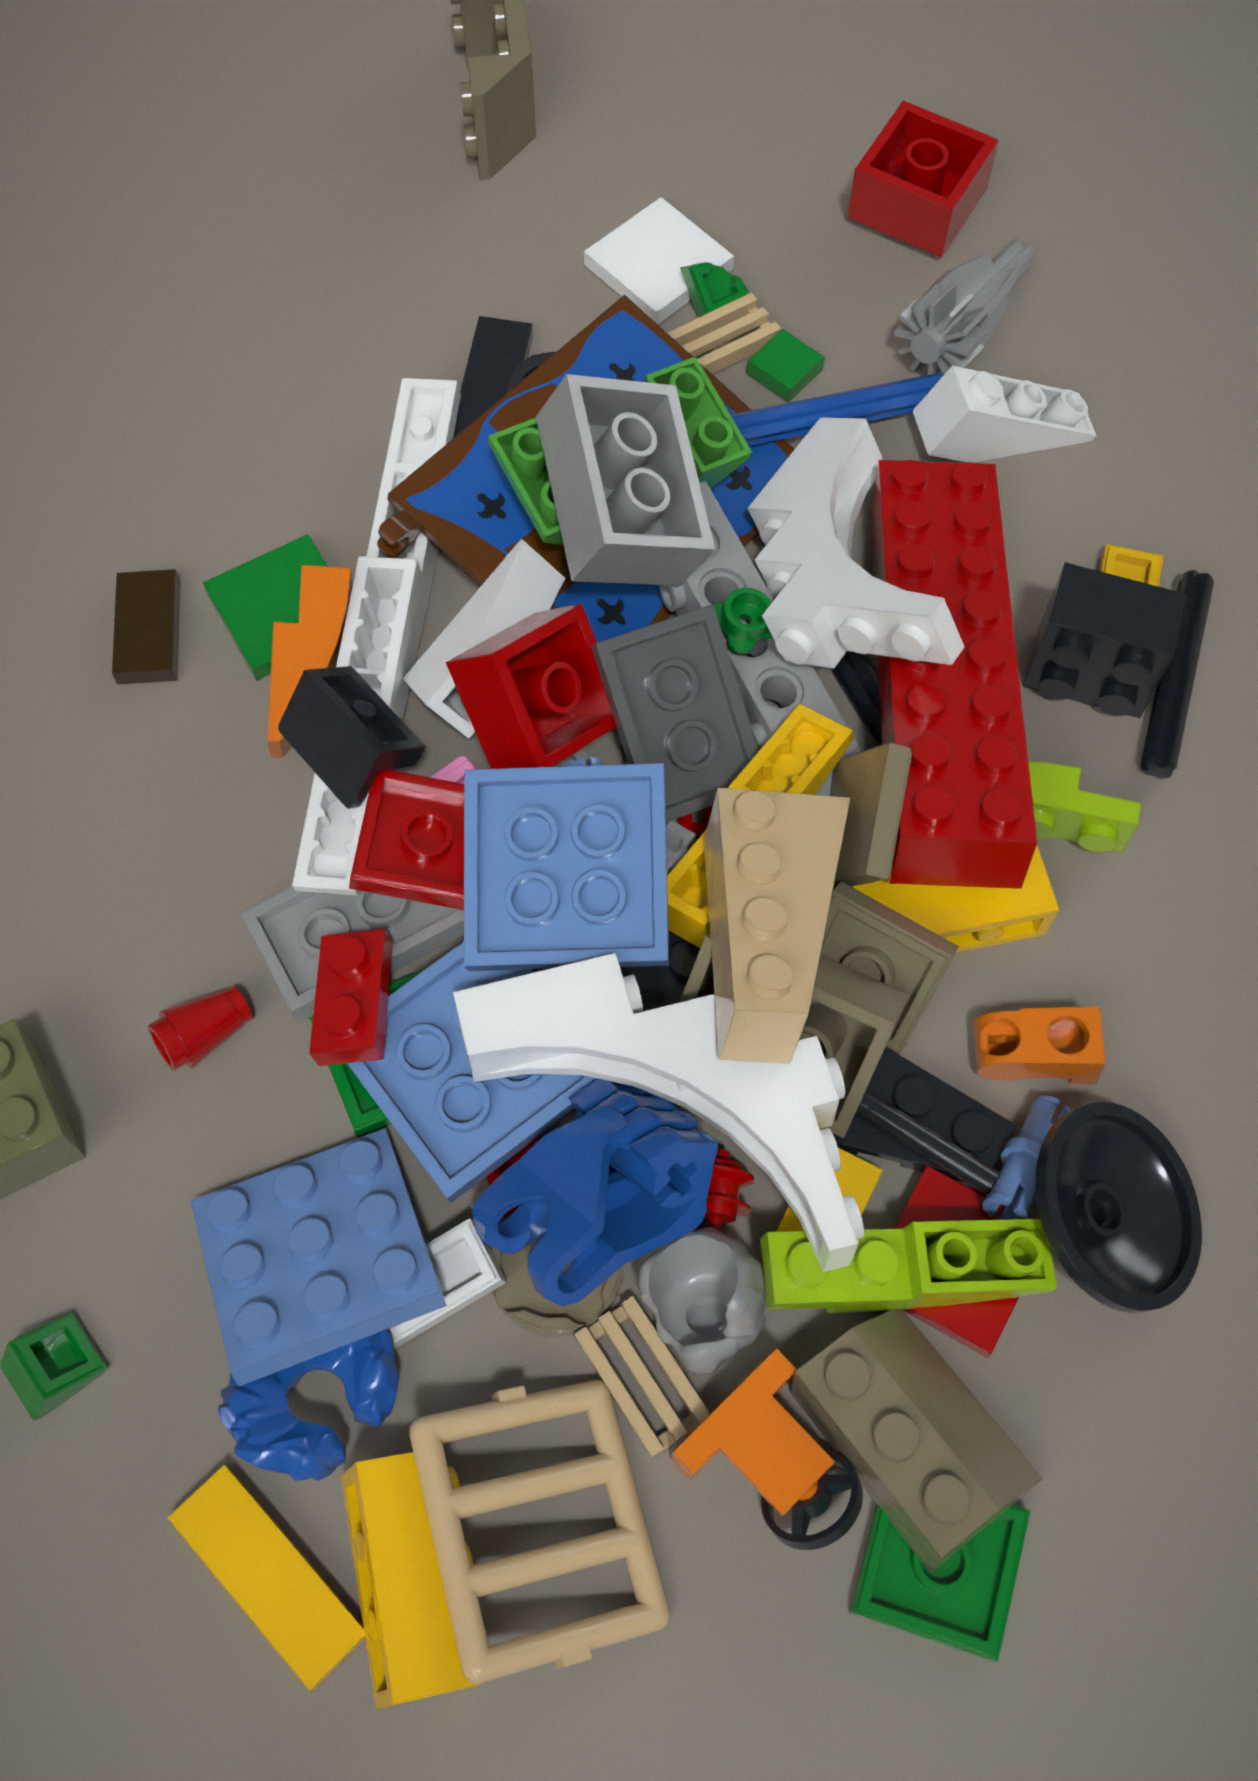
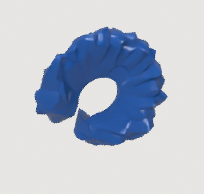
(279, 1441)

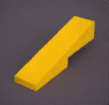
(791, 761)

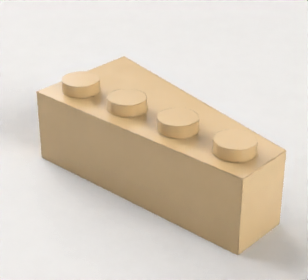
(768, 904)

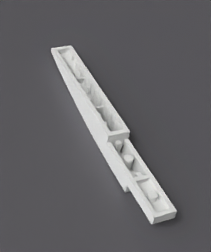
(381, 623)

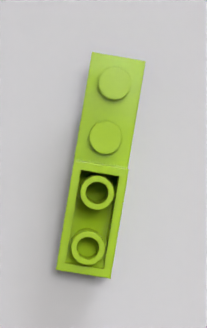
(1079, 816)
(912, 1267)

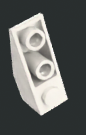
(995, 416)
(515, 590)

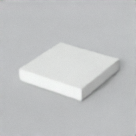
(646, 258)

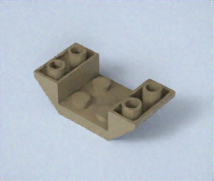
(500, 80)

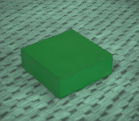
(785, 365)

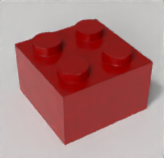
(922, 178)
(534, 690)

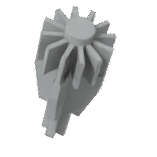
(961, 309)

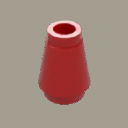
(198, 1027)

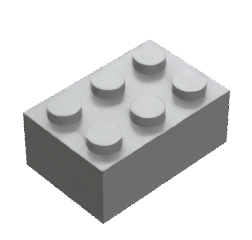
(624, 481)

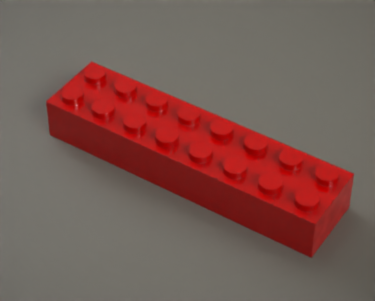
(969, 773)

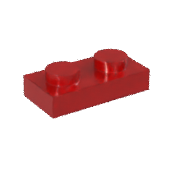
(351, 997)

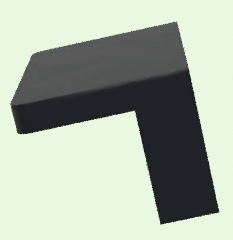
(346, 732)

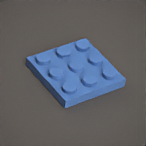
(565, 866)
(428, 1089)
(314, 1257)

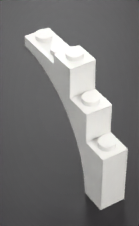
(818, 591)
(594, 1026)

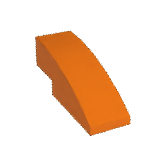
(306, 644)

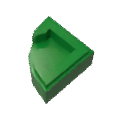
(711, 286)

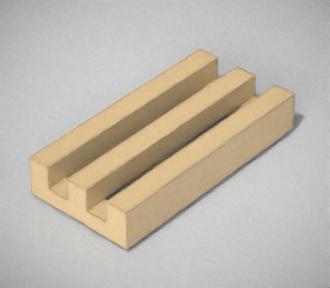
(723, 324)
(609, 1325)

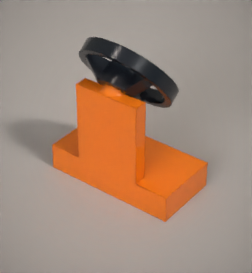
(774, 1457)

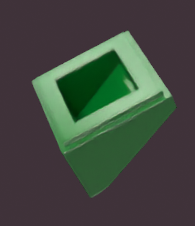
(51, 1364)

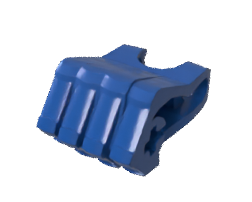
(600, 1189)

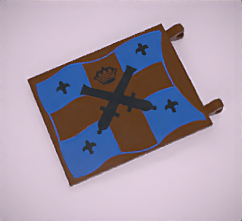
(475, 515)

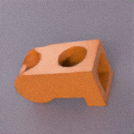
(1041, 1044)

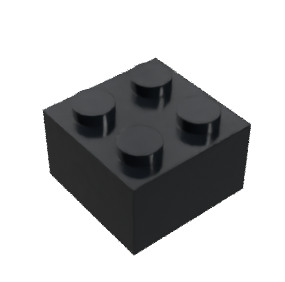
(1105, 640)

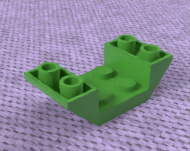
(712, 434)

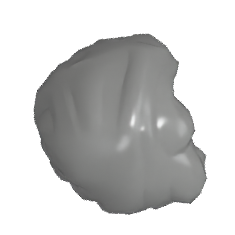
(704, 1297)

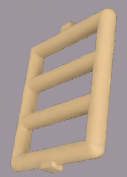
(465, 1583)

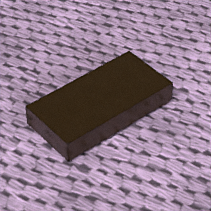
(146, 626)

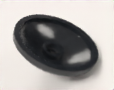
(1118, 1207)

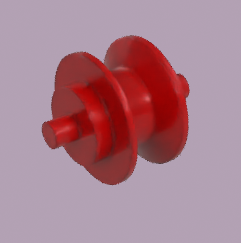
(723, 1192)

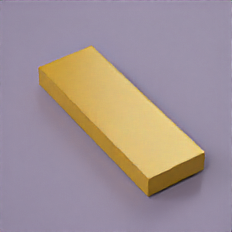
(268, 1577)

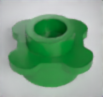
(745, 604)

